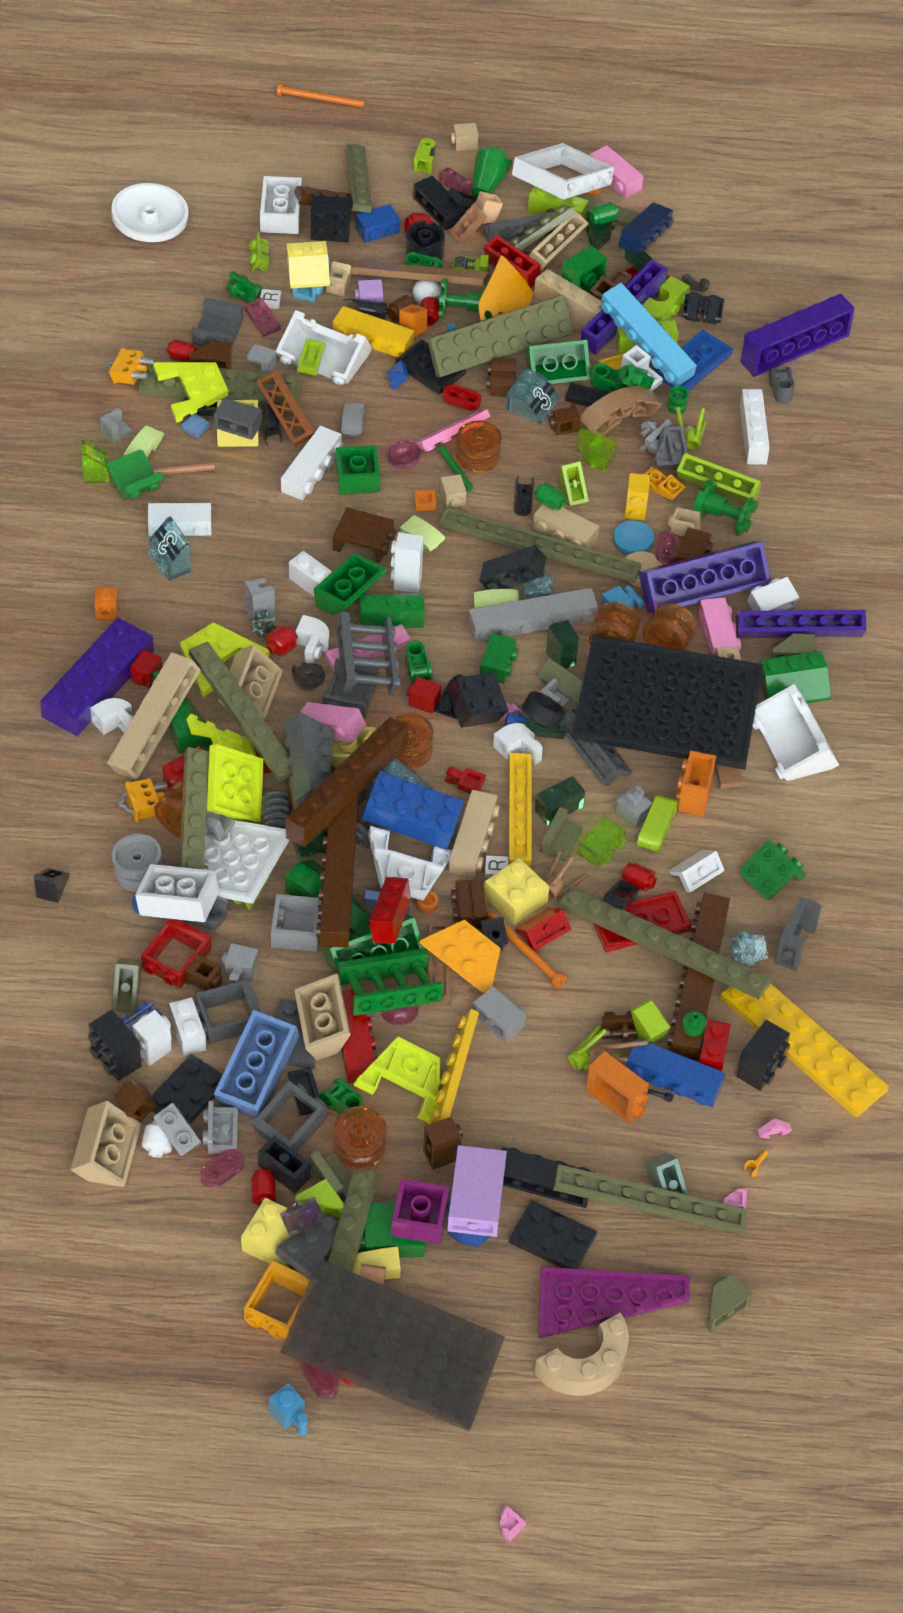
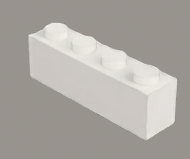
(754, 427)
(311, 463)

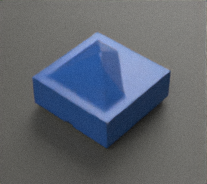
(397, 375)

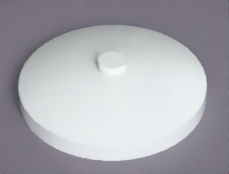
(149, 212)

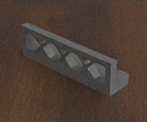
(513, 228)
(601, 758)

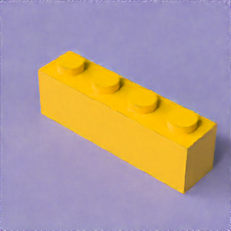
(380, 333)

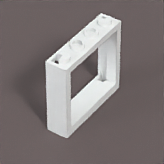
(532, 168)

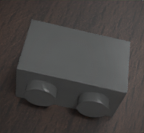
(238, 418)

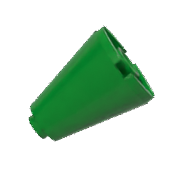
(489, 170)

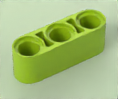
(657, 823)

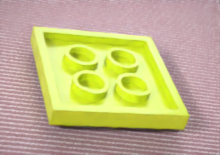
(235, 784)

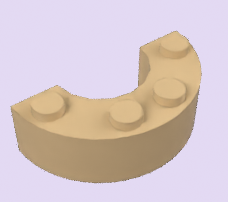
(592, 1373)

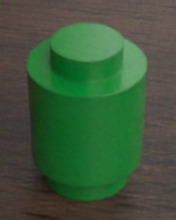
(603, 213)
(550, 496)

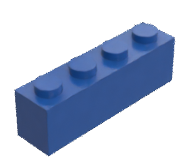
(676, 1073)

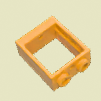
(284, 1277)

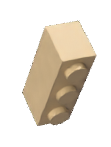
(565, 526)

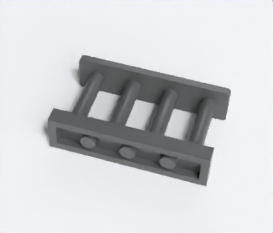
(348, 661)

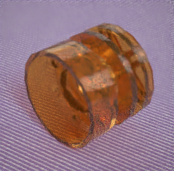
(616, 621)

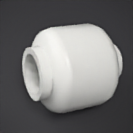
(156, 1141)

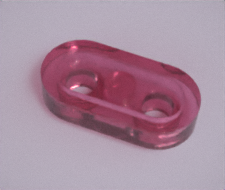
(452, 179)
(666, 547)
(220, 1168)
(318, 1378)

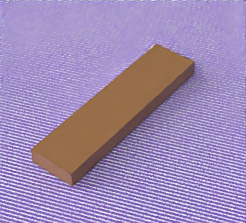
(437, 969)

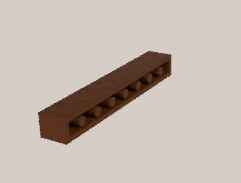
(346, 782)
(338, 878)
(696, 985)

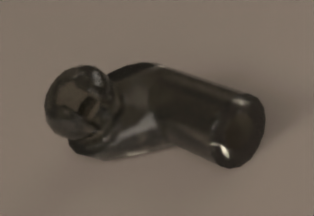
(701, 286)

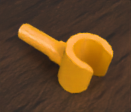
(755, 1163)

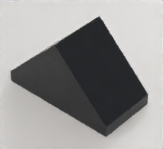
(50, 884)

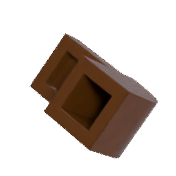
(605, 284)

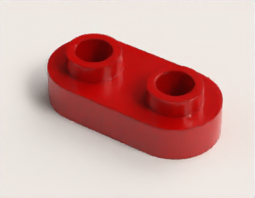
(461, 397)

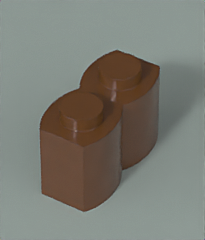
(502, 375)

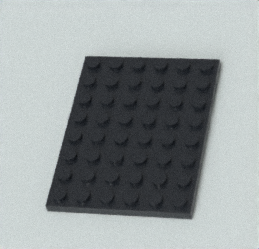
(667, 701)

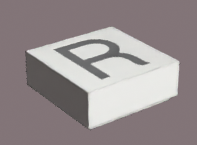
(271, 298)
(494, 865)

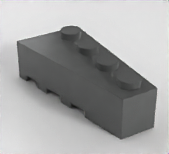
(310, 753)

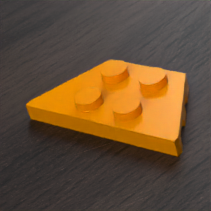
(466, 953)

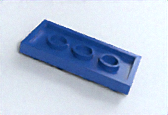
(706, 353)

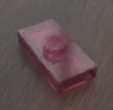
(262, 317)

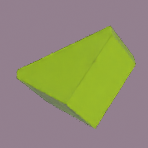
(573, 483)
(649, 1022)
(326, 1198)

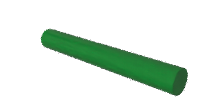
(454, 466)

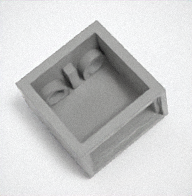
(295, 923)

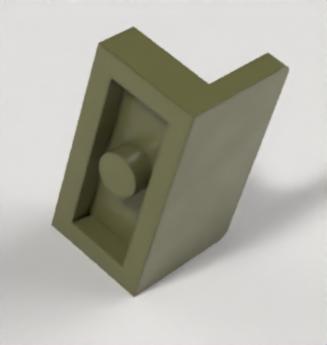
(560, 836)
(333, 1171)

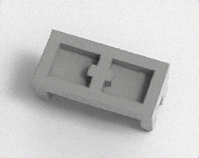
(259, 598)

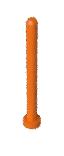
(318, 96)
(558, 979)

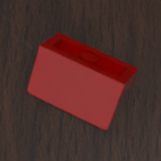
(544, 927)

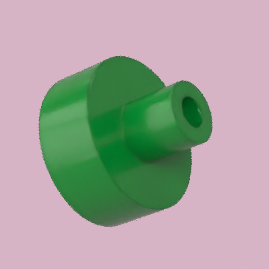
(694, 1023)

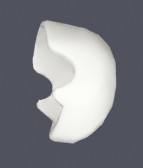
(426, 289)

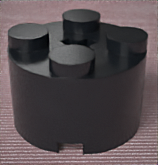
(426, 239)

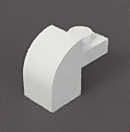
(641, 359)
(314, 636)
(111, 714)
(516, 739)

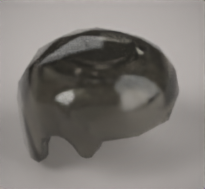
(308, 676)

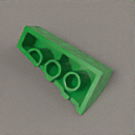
(180, 730)
(362, 945)

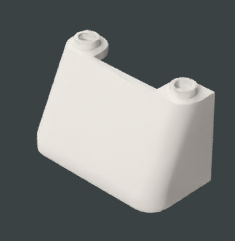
(341, 355)
(793, 735)

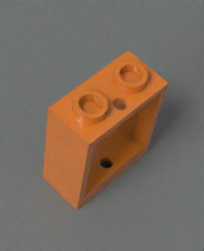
(617, 1087)

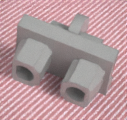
(653, 434)

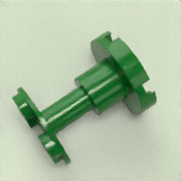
(470, 301)
(710, 502)

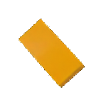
(664, 486)

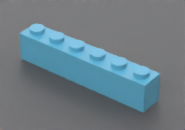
(648, 335)

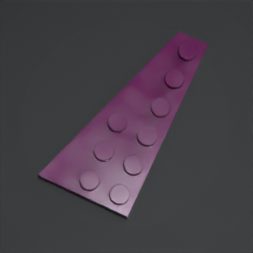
(589, 1297)

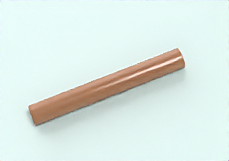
(185, 468)

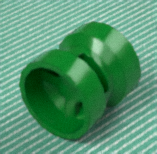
(678, 397)

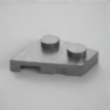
(670, 447)

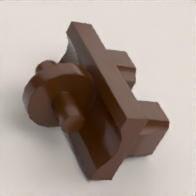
(618, 1026)

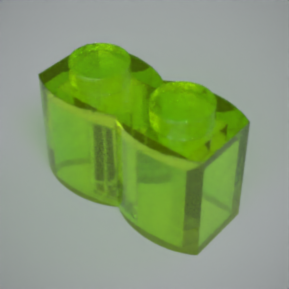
(601, 842)

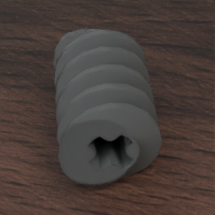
(275, 809)

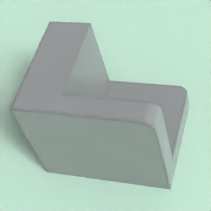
(263, 356)
(113, 426)
(551, 691)
(217, 825)

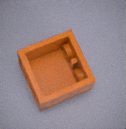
(699, 771)

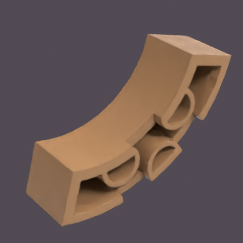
(615, 406)

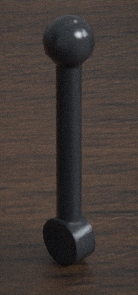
(667, 1096)

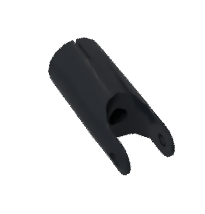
(371, 307)
(270, 423)
(523, 497)

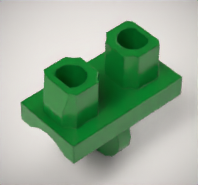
(242, 288)
(635, 376)

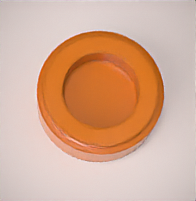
(429, 904)

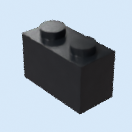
(285, 1164)

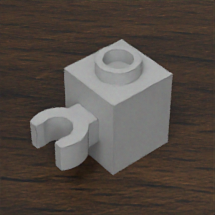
(633, 806)
(240, 962)

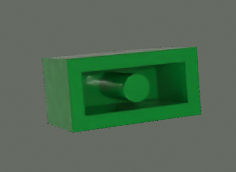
(499, 656)

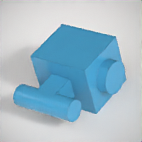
(627, 596)
(289, 1409)

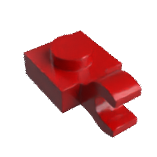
(466, 780)

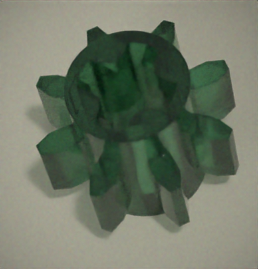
(257, 624)

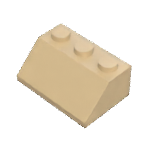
(256, 676)
(323, 1017)
(106, 1145)

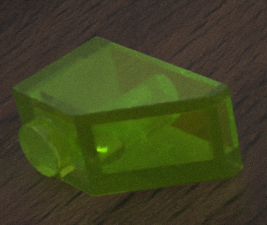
(596, 449)
(94, 464)

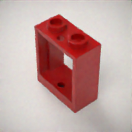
(183, 933)

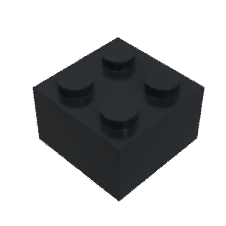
(330, 218)
(477, 699)
(114, 1045)
(763, 1055)

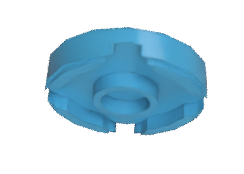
(633, 537)

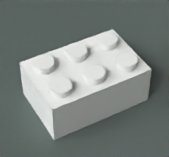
(279, 205)
(177, 893)

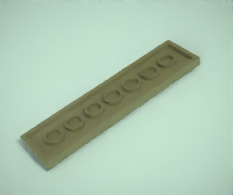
(499, 335)
(240, 386)

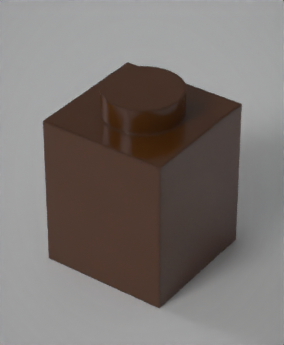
(135, 1100)

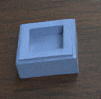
(195, 425)

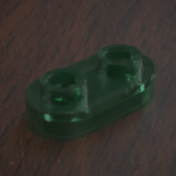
(637, 261)

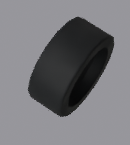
(543, 709)

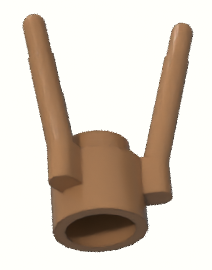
(556, 883)
(597, 1051)

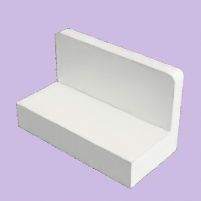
(698, 869)

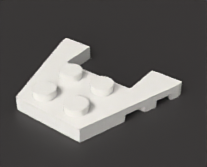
(420, 873)

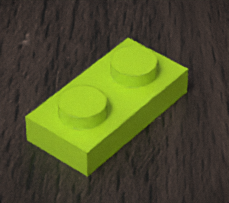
(311, 357)

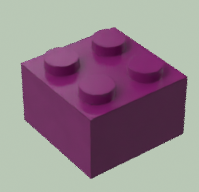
(420, 1211)

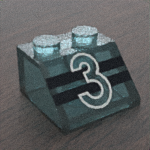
(532, 396)
(170, 550)

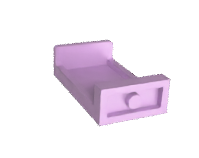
(477, 1191)

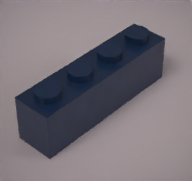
(645, 228)

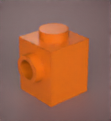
(414, 318)
(106, 603)

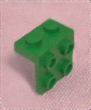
(134, 475)
(771, 869)

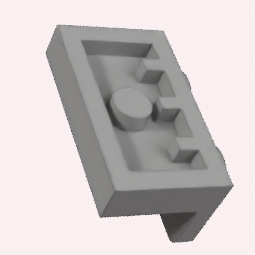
(177, 1129)

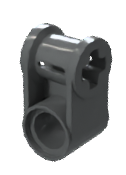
(782, 384)

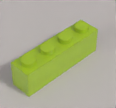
(729, 482)

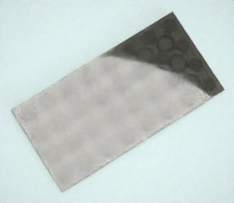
(393, 1344)

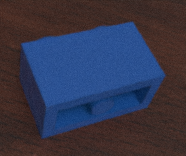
(377, 224)

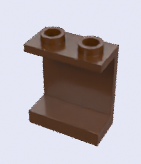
(364, 531)

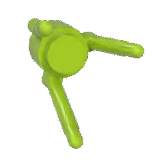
(693, 436)
(580, 1056)

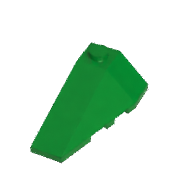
(305, 882)

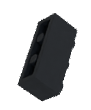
(437, 203)
(513, 568)

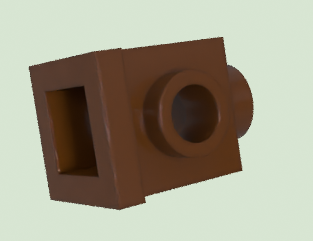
(565, 420)
(203, 973)

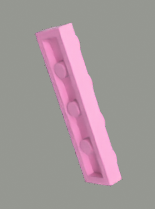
(444, 434)
(401, 638)

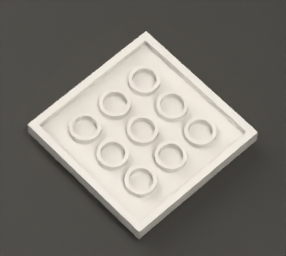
(244, 859)

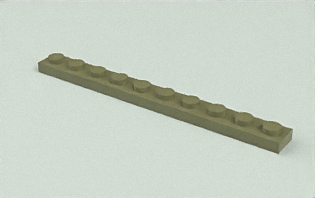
(551, 547)
(665, 943)

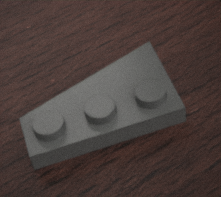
(300, 1056)
(306, 1248)

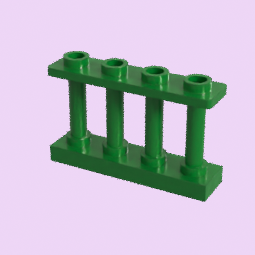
(388, 966)

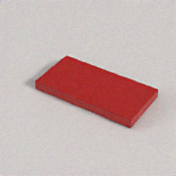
(662, 910)

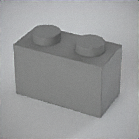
(500, 1014)

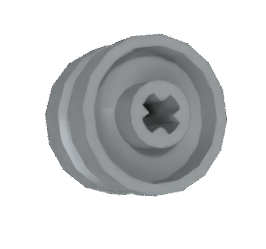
(132, 859)

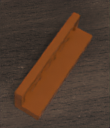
(294, 407)

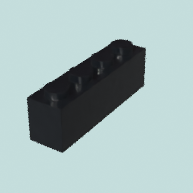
(537, 1176)

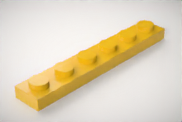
(520, 807)
(455, 1063)

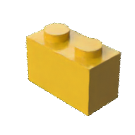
(637, 496)

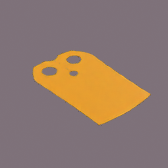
(504, 291)

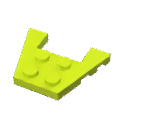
(200, 381)
(223, 642)
(224, 738)
(409, 1068)

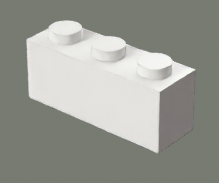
(191, 518)
(407, 562)

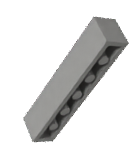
(532, 614)

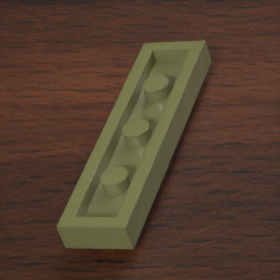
(546, 224)

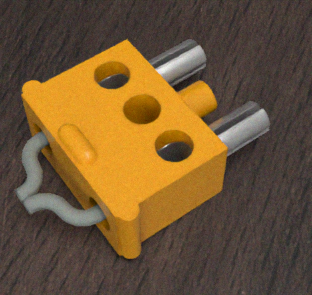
(129, 366)
(142, 798)

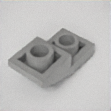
(353, 419)

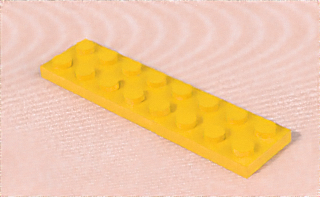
(812, 1048)

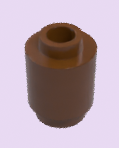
(394, 307)

